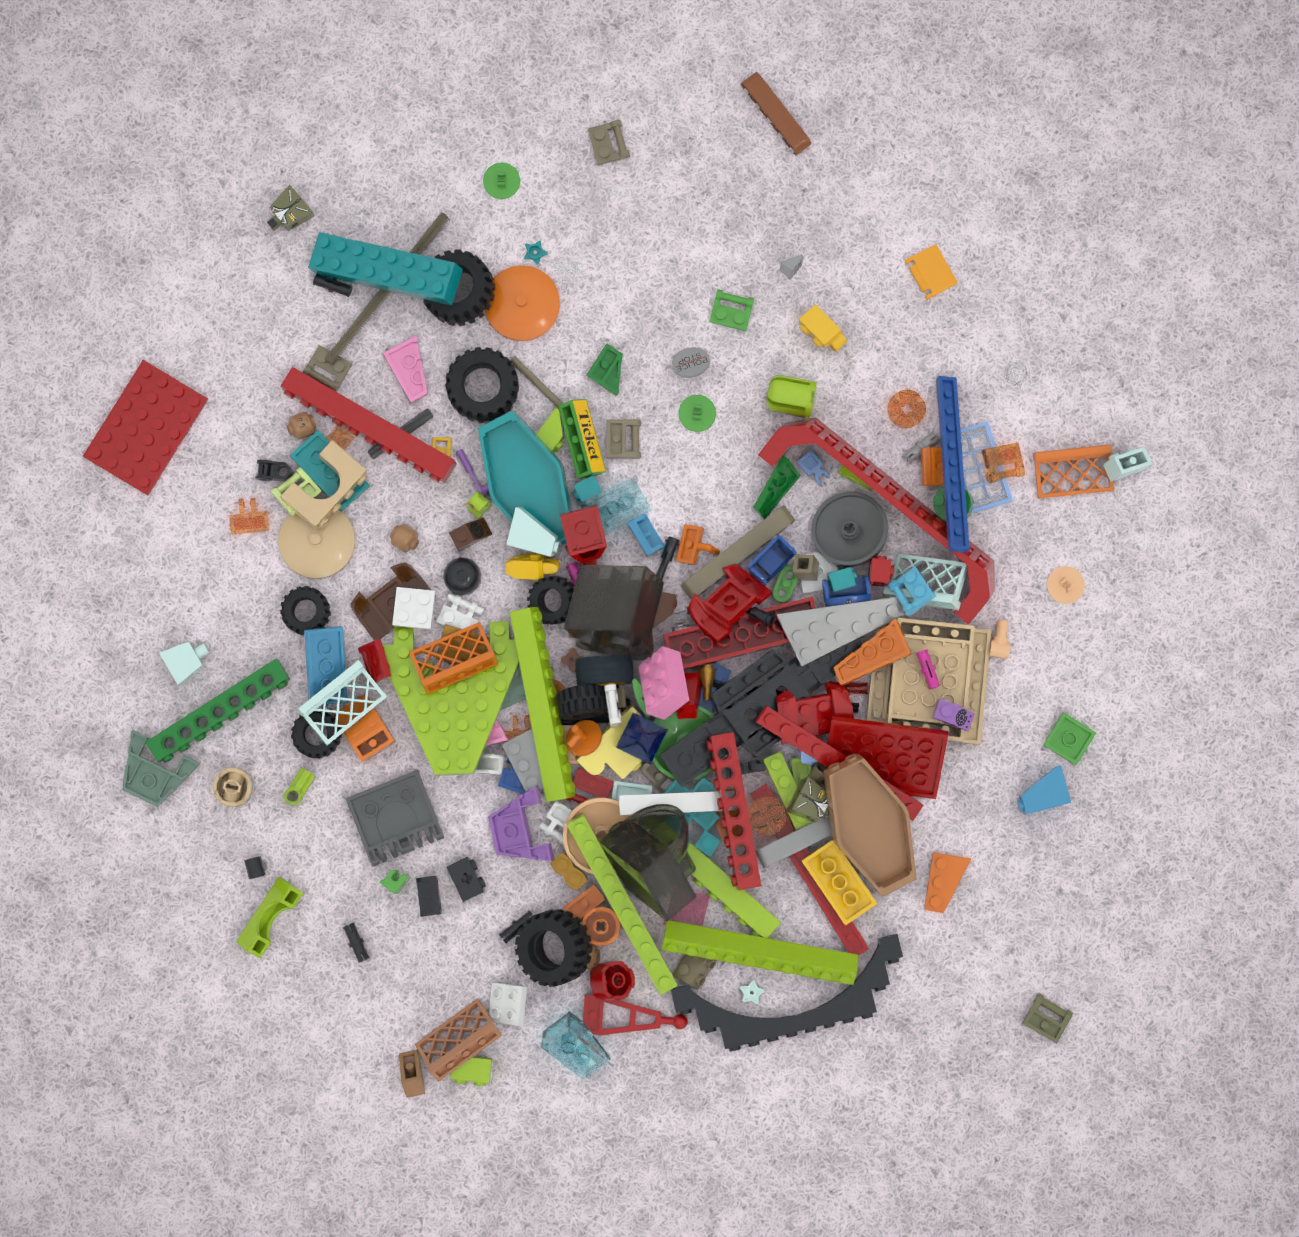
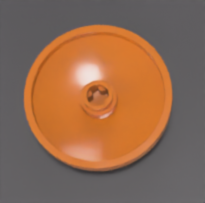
(523, 303)

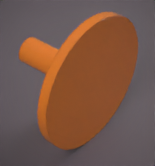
(583, 738)

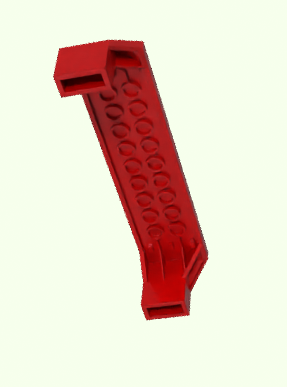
(812, 431)

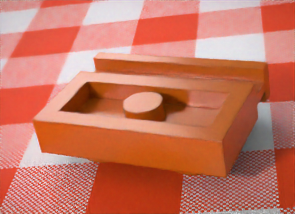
(931, 466)

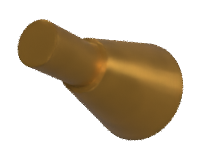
(707, 676)

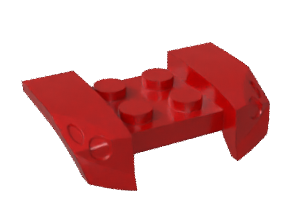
(727, 602)
(816, 711)

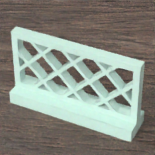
(941, 600)
(330, 690)

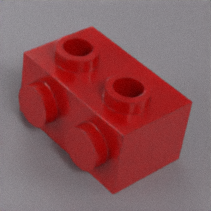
(880, 571)

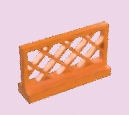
(1068, 455)
(444, 677)

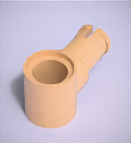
(999, 645)

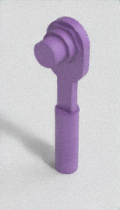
(468, 468)

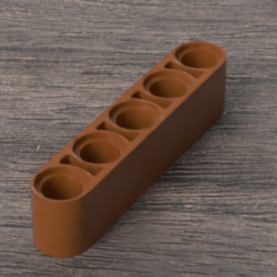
(776, 112)

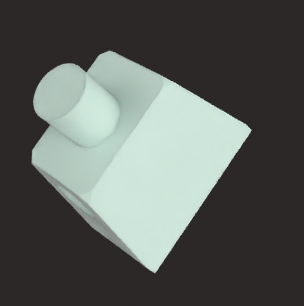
(184, 661)

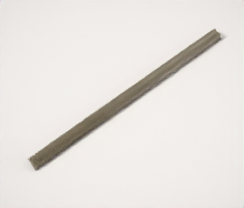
(376, 300)

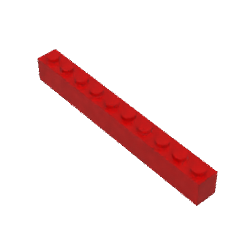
(369, 425)

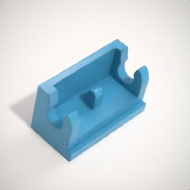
(646, 535)

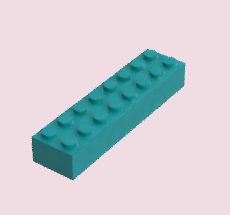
(385, 268)

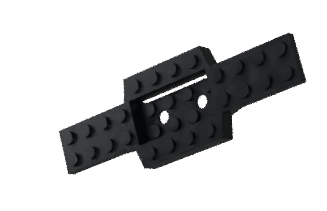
(690, 754)

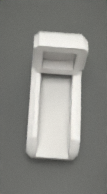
(490, 764)

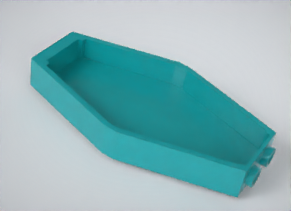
(524, 472)

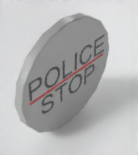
(691, 362)

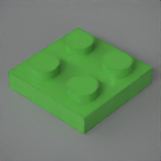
(1069, 738)

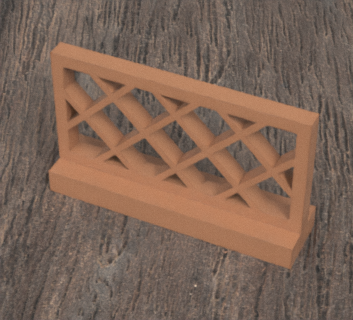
(464, 1049)

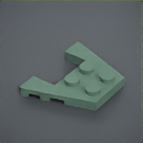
(148, 779)

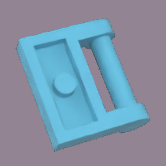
(917, 588)

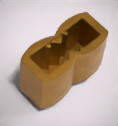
(573, 876)

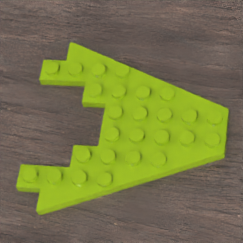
(457, 718)

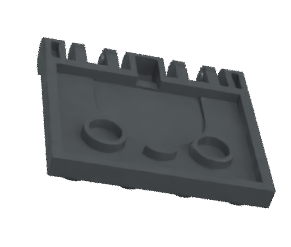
(393, 814)

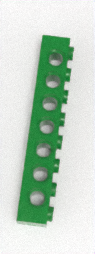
(158, 743)

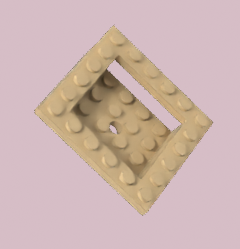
(961, 668)

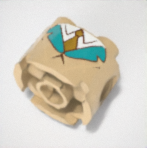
(233, 787)

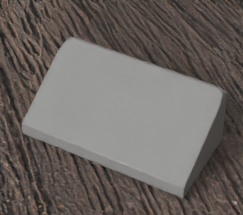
(791, 266)

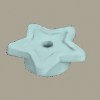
(755, 996)

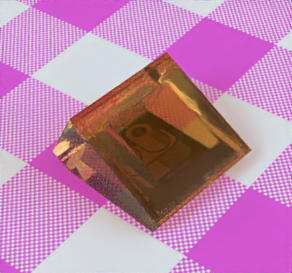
(340, 437)

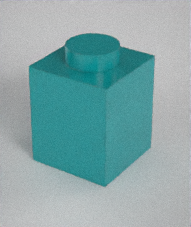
(586, 489)
(842, 579)
(707, 843)

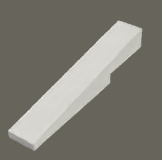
(684, 801)

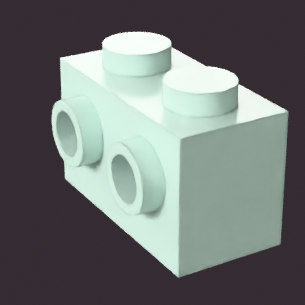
(1127, 464)

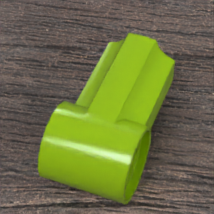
(300, 785)

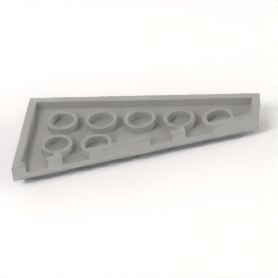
(830, 627)

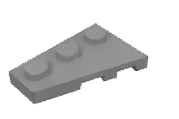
(524, 759)

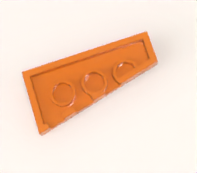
(881, 650)

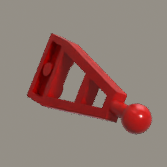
(594, 1014)

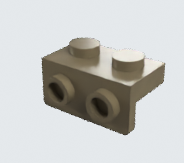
(694, 970)

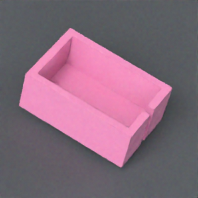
(663, 683)

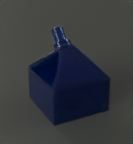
(641, 738)

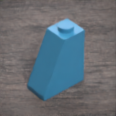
(1045, 793)

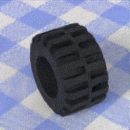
(538, 593)
(298, 595)
(582, 702)
(302, 744)

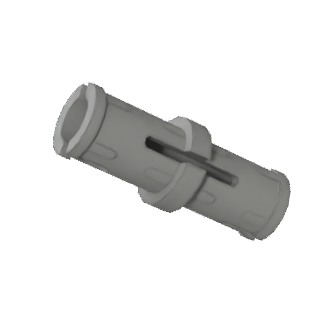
(916, 450)

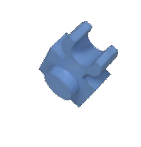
(811, 465)

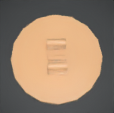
(1065, 585)

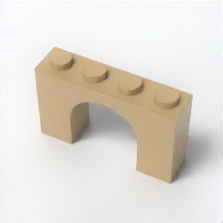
(317, 511)

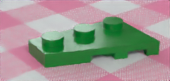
(777, 486)

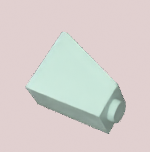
(531, 534)

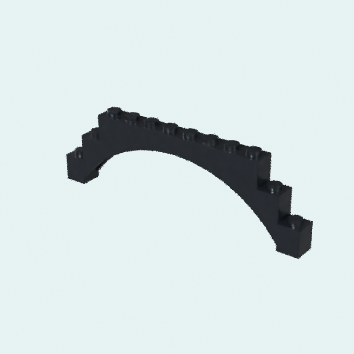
(851, 1003)

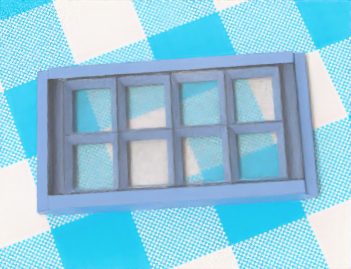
(984, 494)

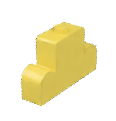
(616, 759)

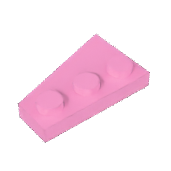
(407, 368)

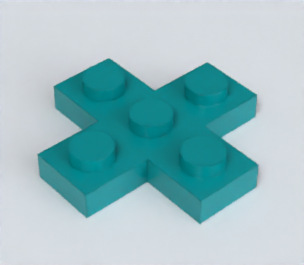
(704, 819)

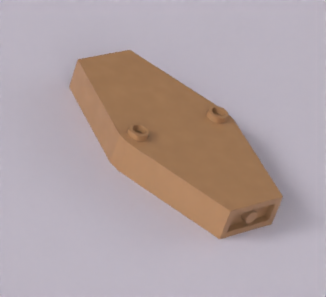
(870, 824)

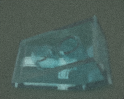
(619, 505)
(574, 1045)

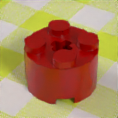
(611, 980)

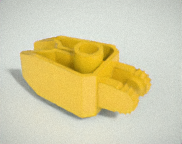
(531, 566)

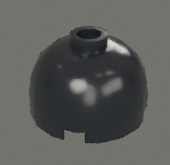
(462, 576)

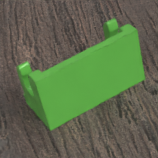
(391, 882)

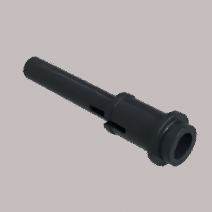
(667, 555)
(766, 618)

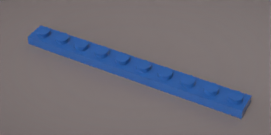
(952, 464)

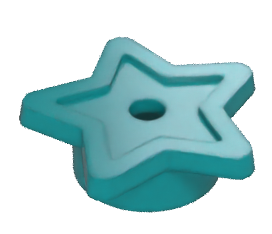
(535, 247)

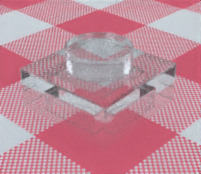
(679, 621)

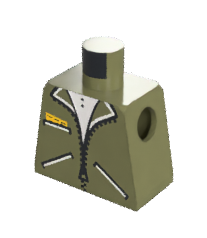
(289, 210)
(809, 801)

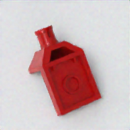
(584, 534)

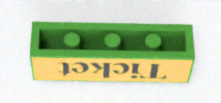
(581, 438)

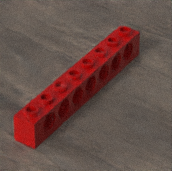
(752, 877)

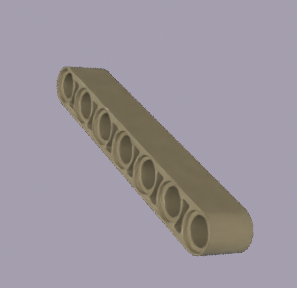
(738, 551)

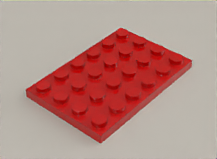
(145, 427)
(898, 753)

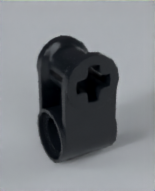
(269, 471)

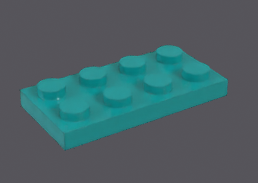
(322, 475)

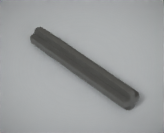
(409, 427)

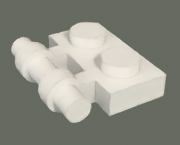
(455, 618)
(558, 815)

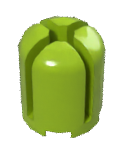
(791, 396)

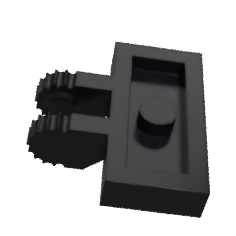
(753, 766)

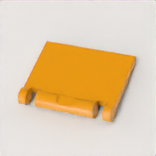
(931, 271)

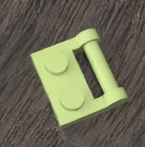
(307, 486)

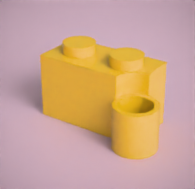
(822, 329)

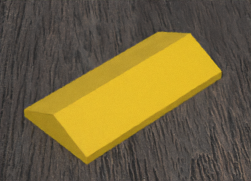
(839, 882)

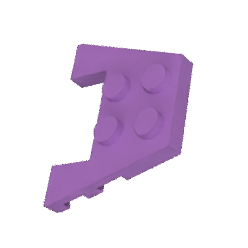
(512, 832)

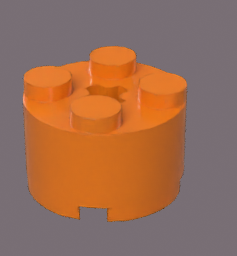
(612, 925)

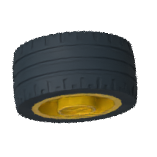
(604, 670)

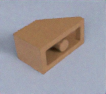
(411, 1073)

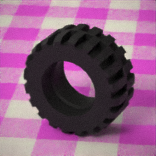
(476, 301)
(482, 359)
(532, 954)

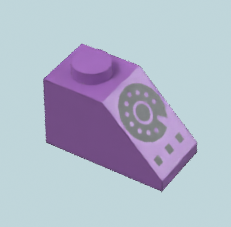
(953, 715)

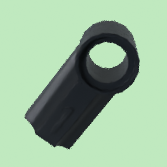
(255, 867)

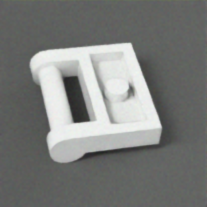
(612, 699)

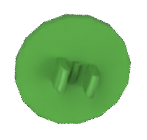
(501, 180)
(697, 413)

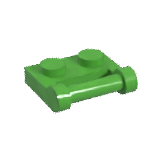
(731, 316)

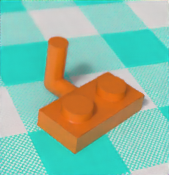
(691, 544)

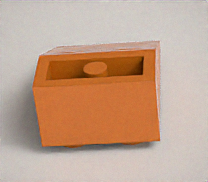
(368, 734)

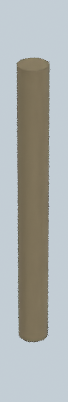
(534, 380)

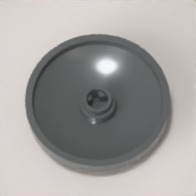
(849, 529)

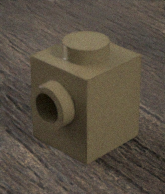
(805, 567)

